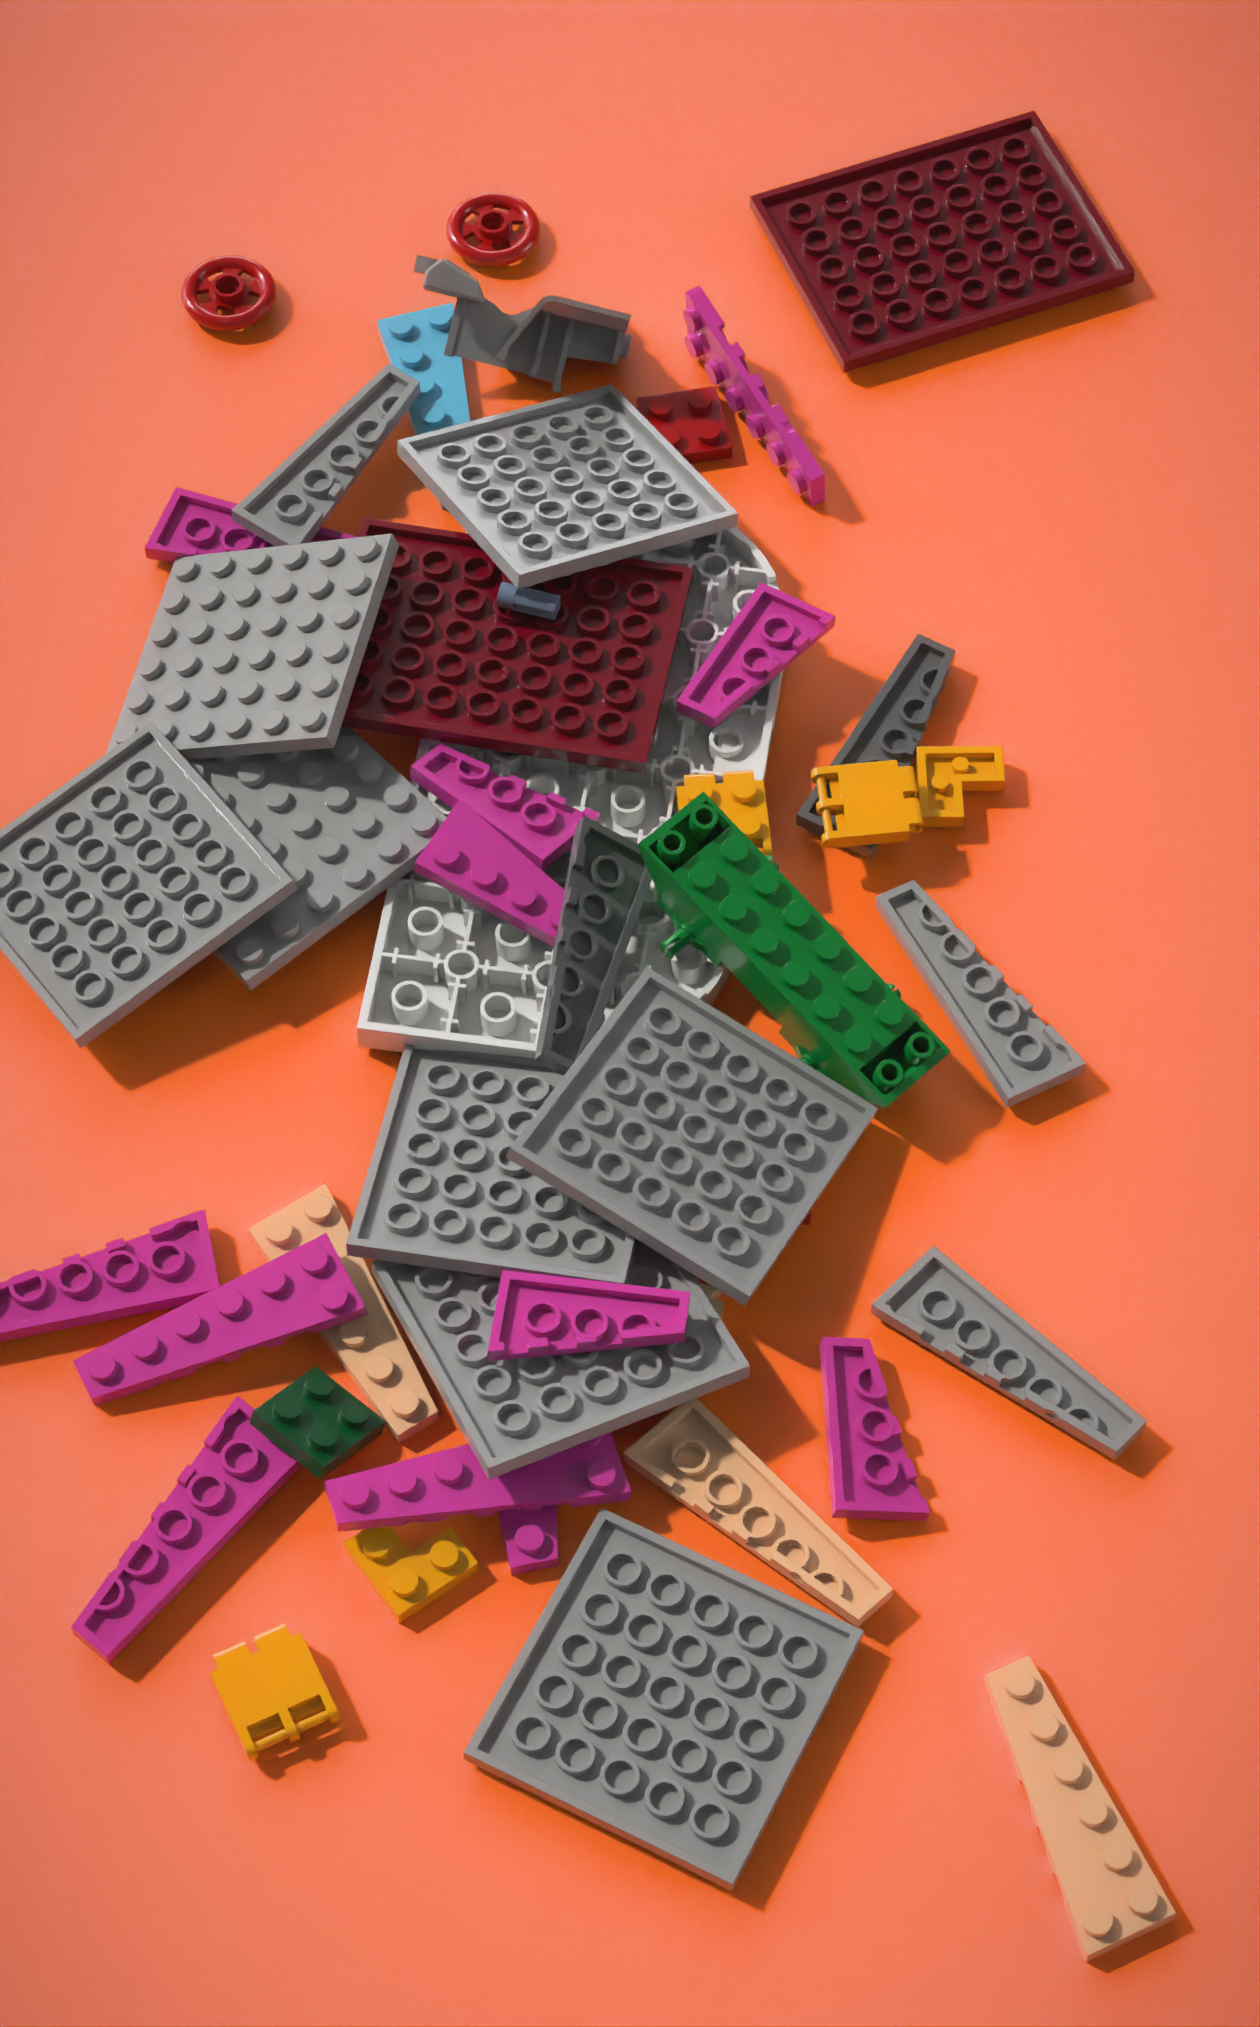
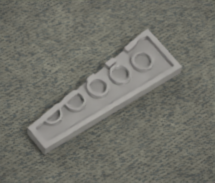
(317, 475)
(994, 1022)
(982, 1335)

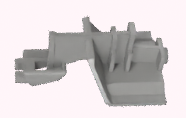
(528, 341)

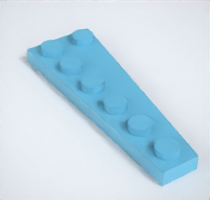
(417, 347)

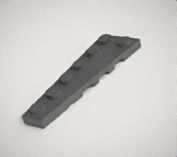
(892, 721)
(594, 929)

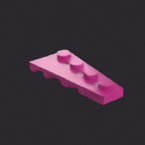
(752, 651)

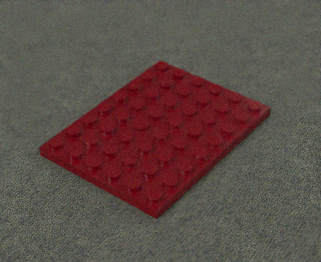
(940, 240)
(511, 681)

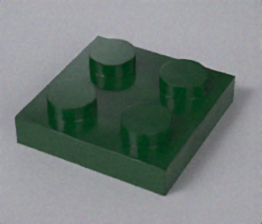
(317, 1422)

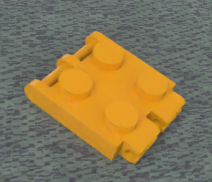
(738, 798)
(868, 803)
(272, 1689)

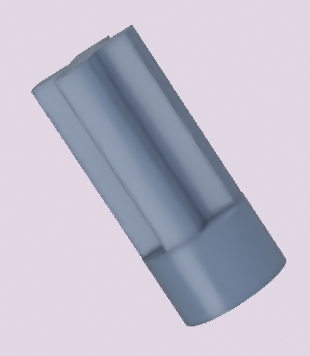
(528, 601)

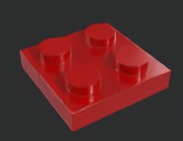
(690, 422)

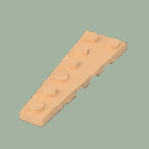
(367, 1346)
(736, 1492)
(1088, 1846)

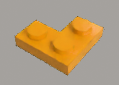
(949, 771)
(410, 1579)

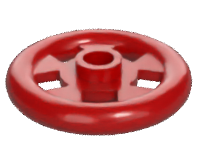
(493, 229)
(228, 292)

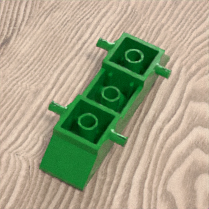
(788, 956)

